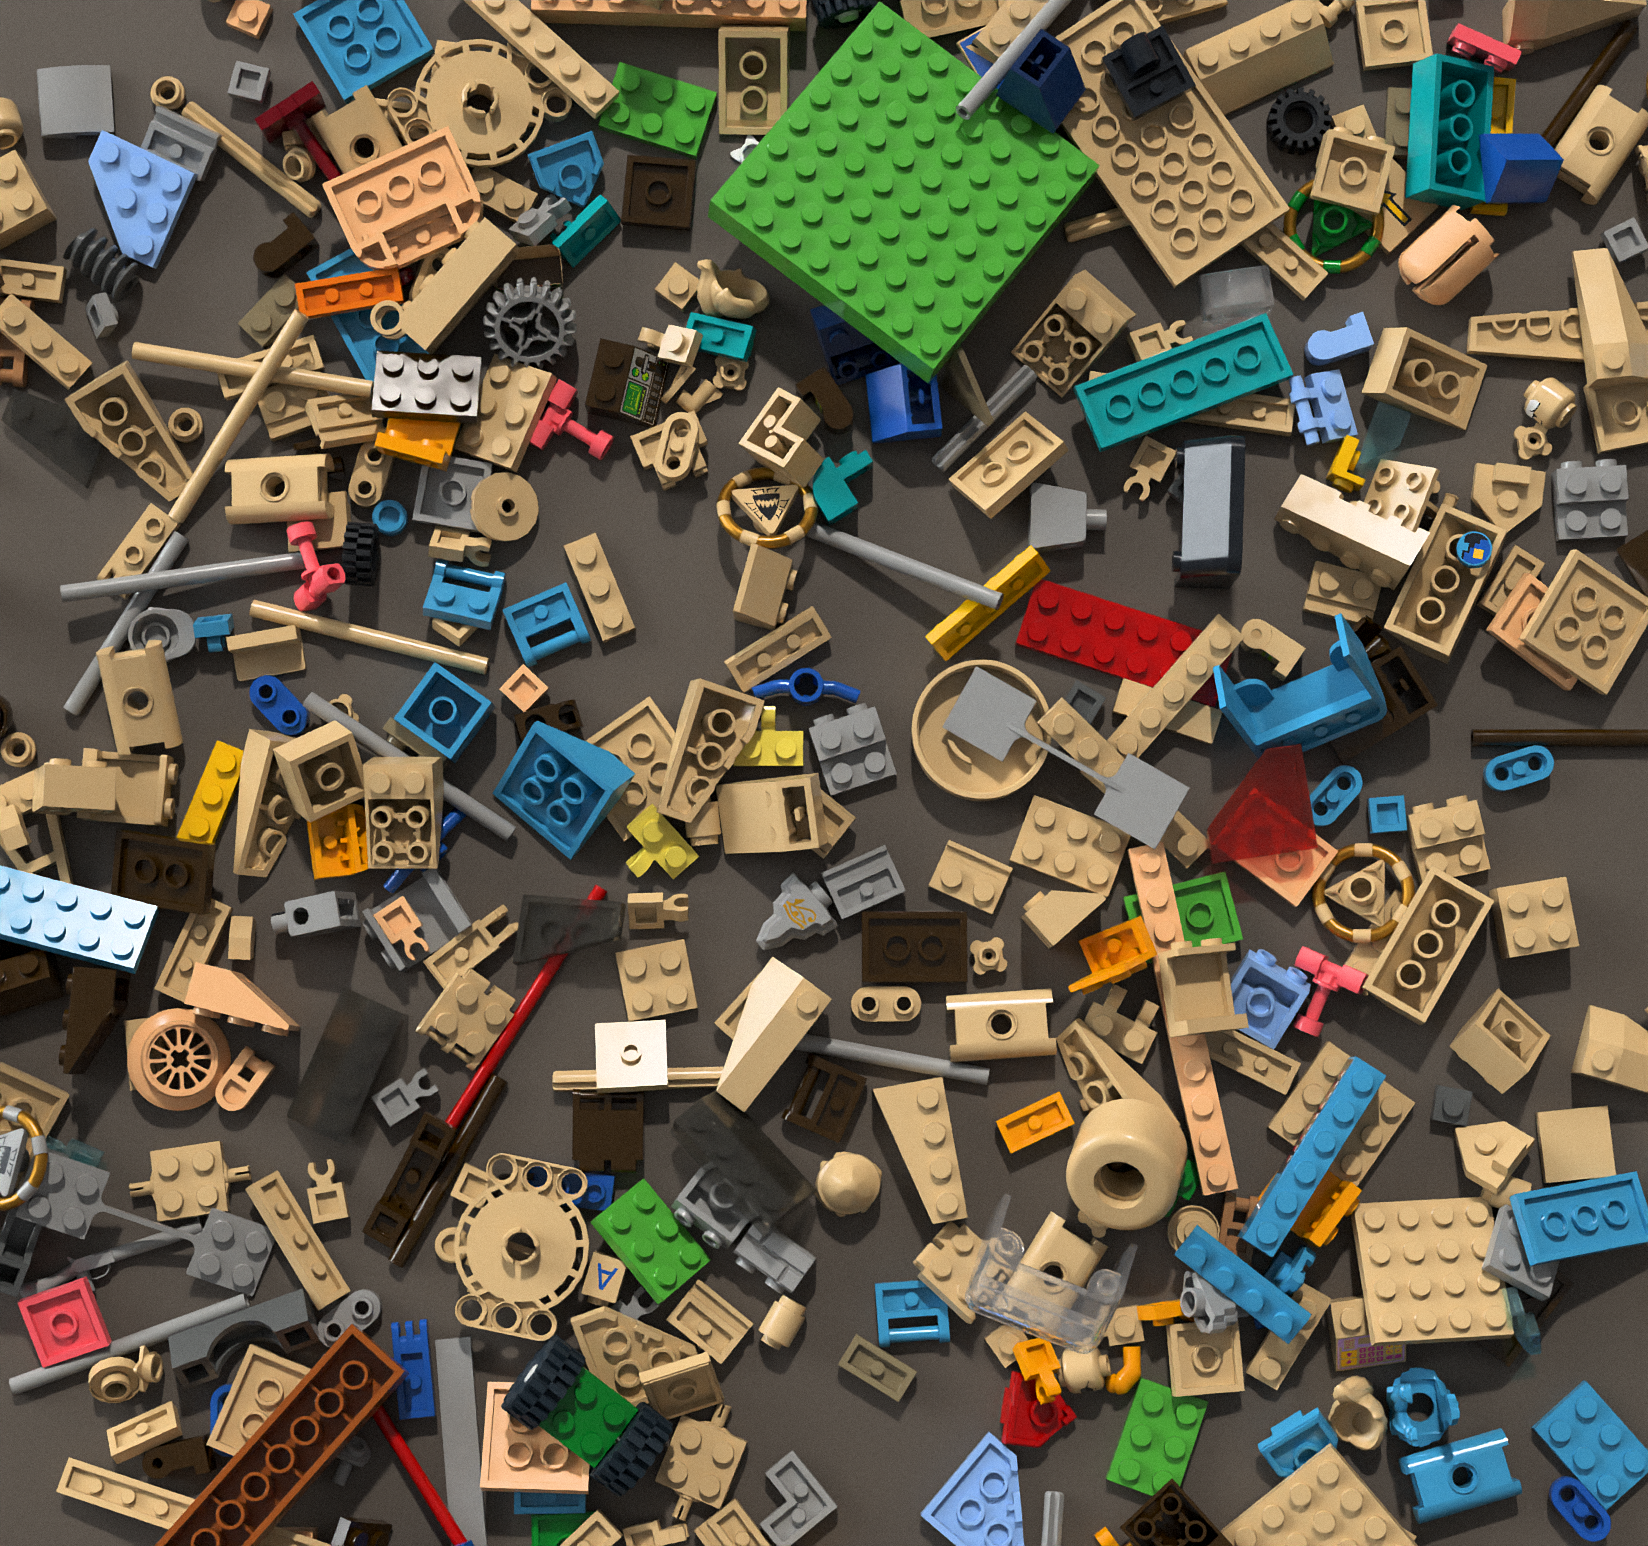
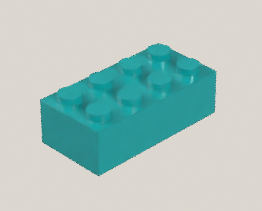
(1446, 117)

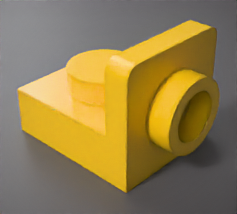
(1344, 460)

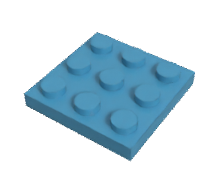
(363, 40)

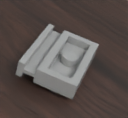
(181, 141)
(863, 882)

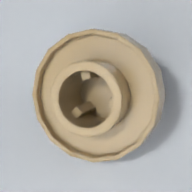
(1186, 1219)
(113, 1380)

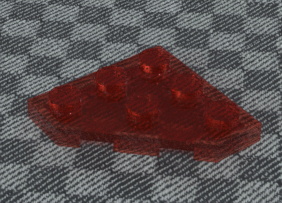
(1267, 811)

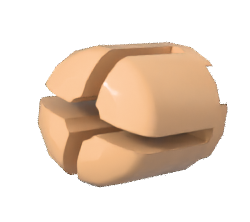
(1446, 257)

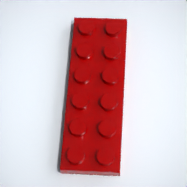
(1107, 637)

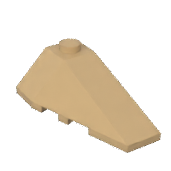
(1609, 322)
(707, 740)
(263, 806)
(773, 1022)
(1102, 1072)

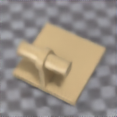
(1404, 492)

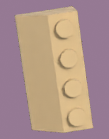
(1262, 55)
(1441, 589)
(1427, 945)

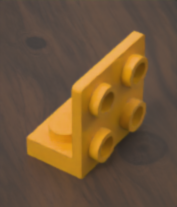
(419, 441)

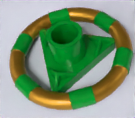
(1333, 227)

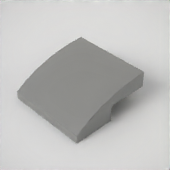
(75, 101)

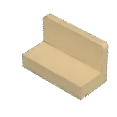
(267, 652)

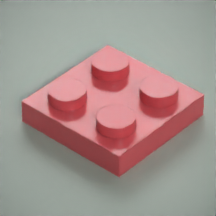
(1470, 43)
(64, 1322)

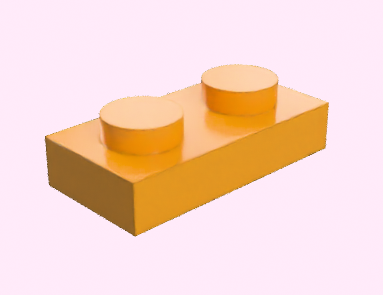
(1034, 1122)

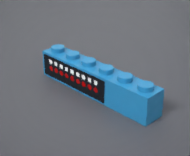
(1311, 1156)

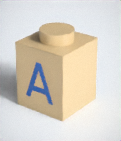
(604, 1279)

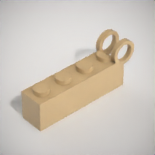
(453, 290)

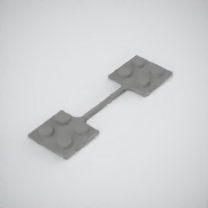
(1135, 799)
(226, 1251)

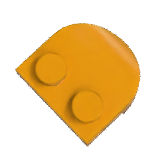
(339, 843)

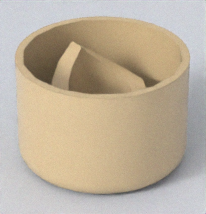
(1130, 1134)

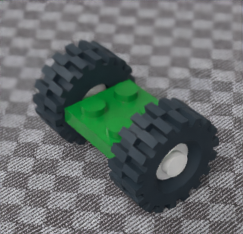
(587, 1416)

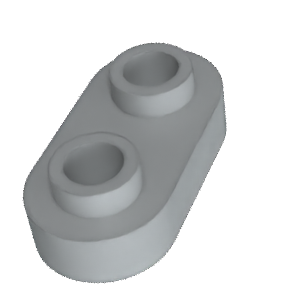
(347, 1314)

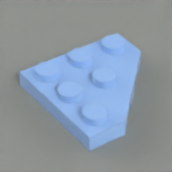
(140, 195)
(980, 1499)

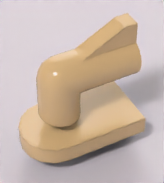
(704, 394)

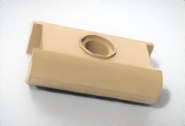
(349, 124)
(1611, 124)
(255, 485)
(144, 672)
(1023, 1010)
(1064, 1249)

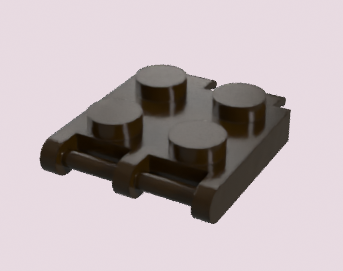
(608, 1131)

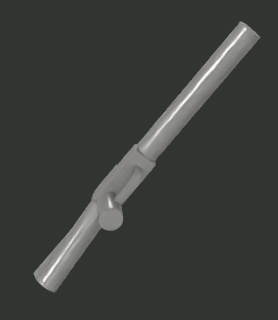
(81, 1267)

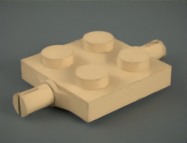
(189, 1181)
(701, 1461)

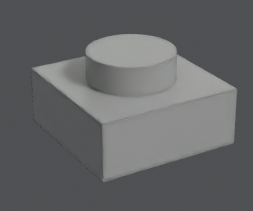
(249, 82)
(1625, 241)
(102, 315)

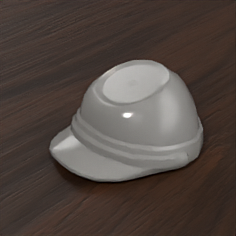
(162, 624)

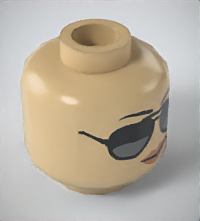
(1083, 1371)

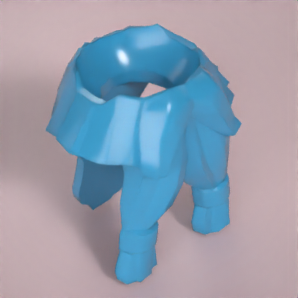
(1444, 1411)

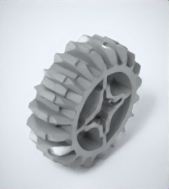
(516, 317)

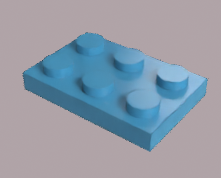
(1594, 1444)

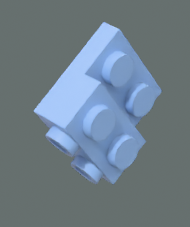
(1267, 996)

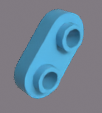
(1517, 768)
(1332, 796)

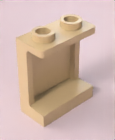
(141, 788)
(1198, 989)

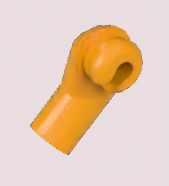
(1129, 1374)

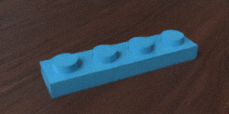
(1243, 1284)

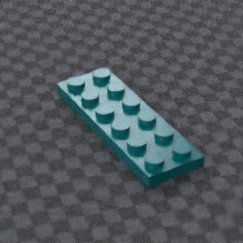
(1183, 382)

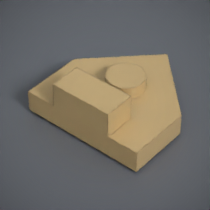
(1507, 492)
(1492, 1152)

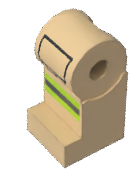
(1272, 645)

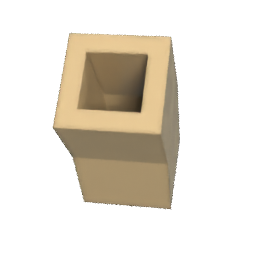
(13, 828)
(242, 938)

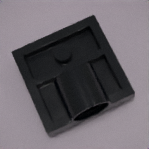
(1147, 72)

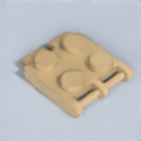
(468, 1016)
(950, 1268)

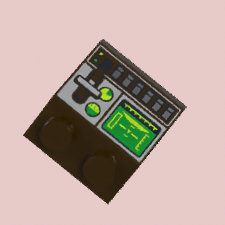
(626, 384)

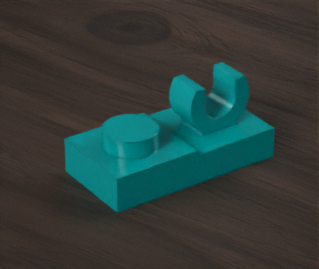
(586, 231)
(723, 336)

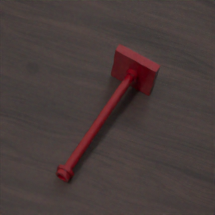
(292, 115)

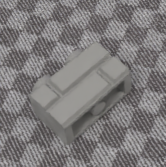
(774, 1256)

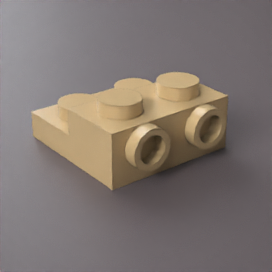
(1352, 170)
(1448, 838)

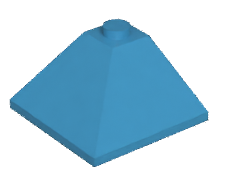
(562, 786)

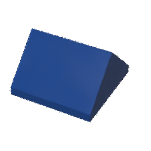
(1518, 168)

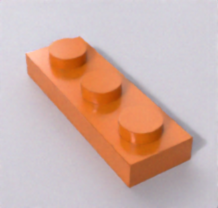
(349, 292)

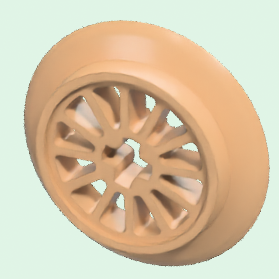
(139, 1061)

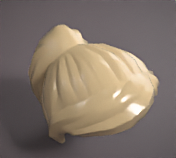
(729, 292)
(1357, 1414)

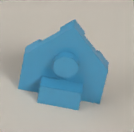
(569, 168)
(1287, 1272)
(1297, 1441)

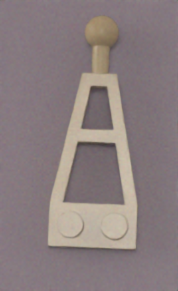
(20, 792)

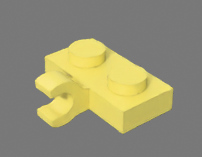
(772, 746)
(659, 843)

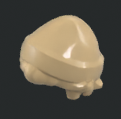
(848, 1183)

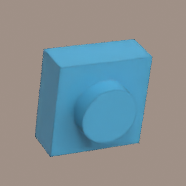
(1387, 814)

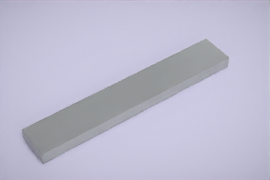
(461, 1436)

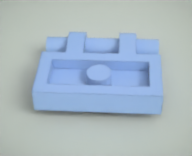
(1329, 404)

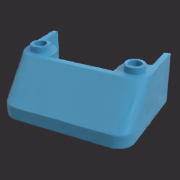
(1309, 708)

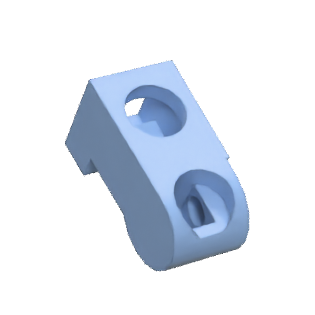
(1329, 347)

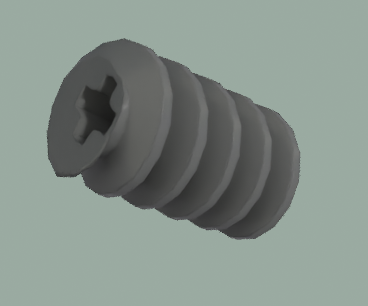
(102, 264)

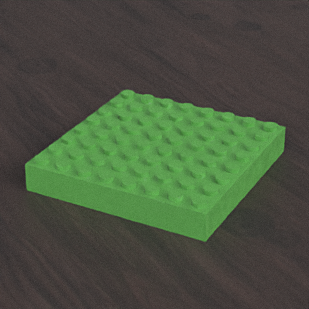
(895, 199)

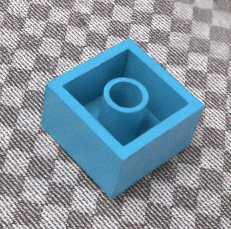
(445, 712)

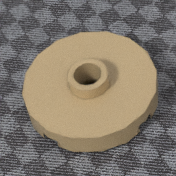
(488, 511)

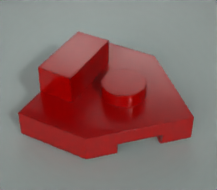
(1028, 1421)

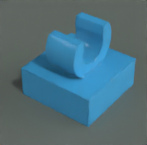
(214, 629)

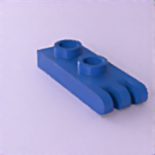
(599, 1191)
(413, 1353)

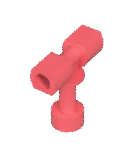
(558, 419)
(318, 578)
(1328, 977)

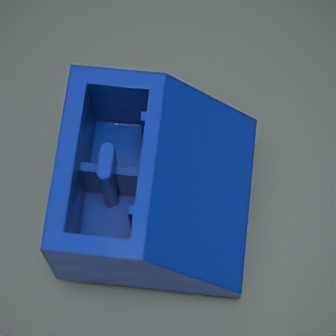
(902, 405)

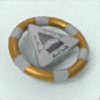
(15, 1157)

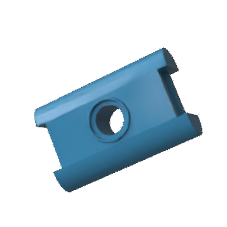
(1486, 1480)

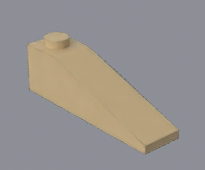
(1541, 23)
(127, 423)
(1613, 1050)

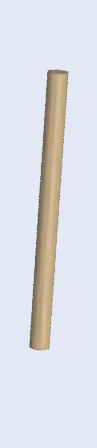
(247, 369)
(238, 416)
(370, 637)

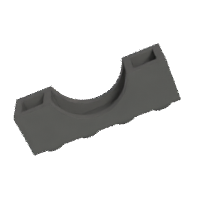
(18, 1242)
(204, 1349)

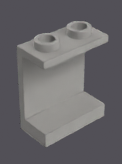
(438, 912)

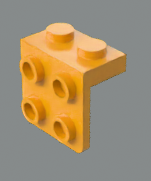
(1115, 954)
(1325, 1209)

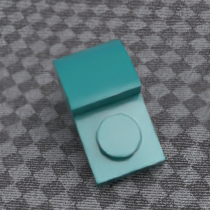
(831, 488)

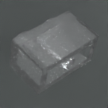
(1235, 294)

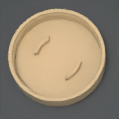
(959, 765)

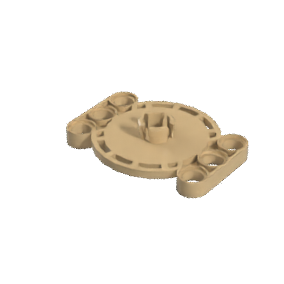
(484, 73)
(525, 1282)

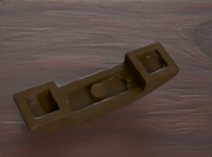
(410, 1180)

